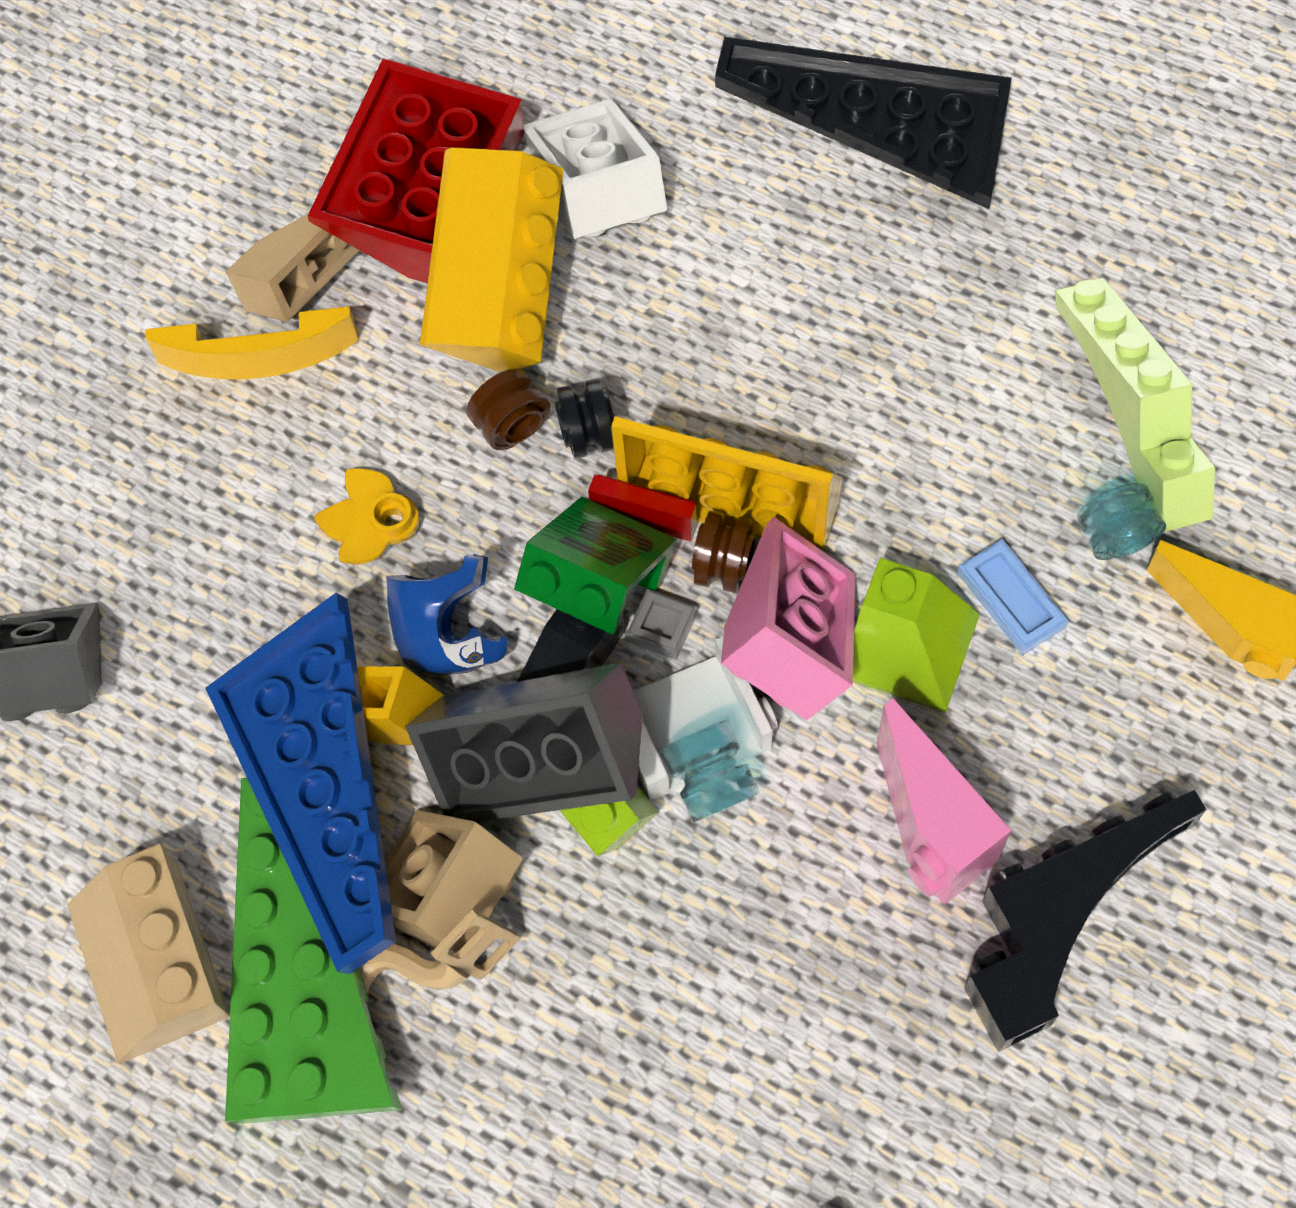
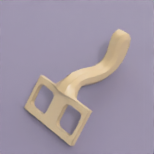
(451, 967)

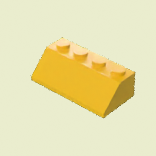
(492, 257)

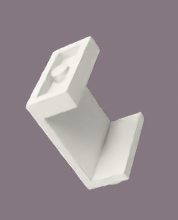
(693, 702)

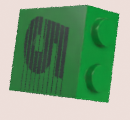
(592, 561)

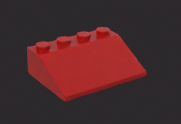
(391, 162)

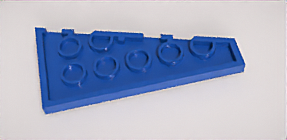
(306, 753)

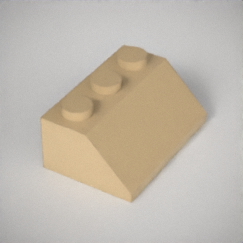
(146, 954)

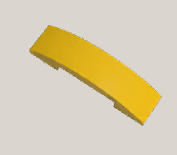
(319, 337)

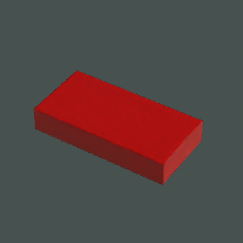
(650, 507)

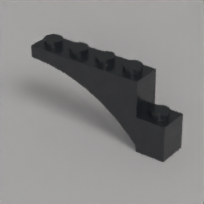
(1046, 908)

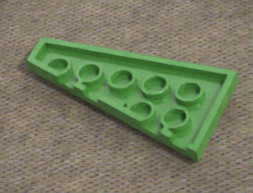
(295, 1022)

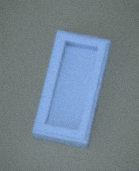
(1012, 597)

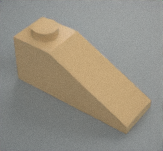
(287, 269)

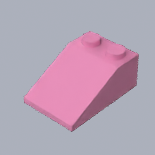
(793, 623)
(941, 818)

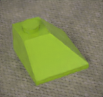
(911, 636)

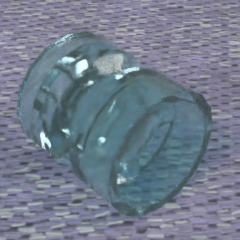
(709, 770)

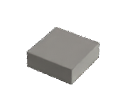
(661, 624)

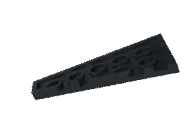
(906, 114)

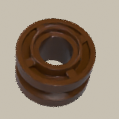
(507, 409)
(723, 551)

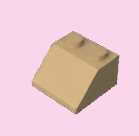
(442, 873)

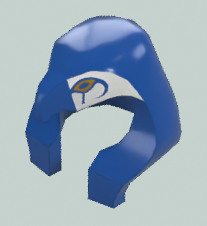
(422, 621)

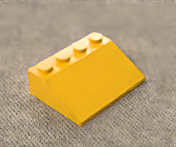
(728, 479)

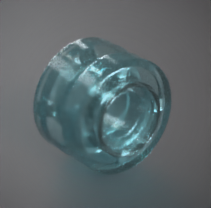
(1121, 521)

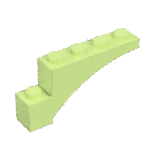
(1147, 401)

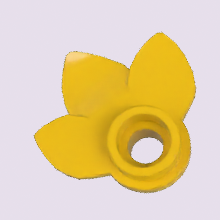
(362, 517)

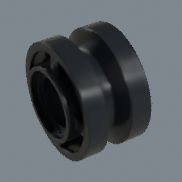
(585, 418)

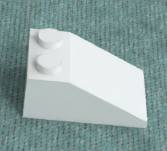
(607, 168)

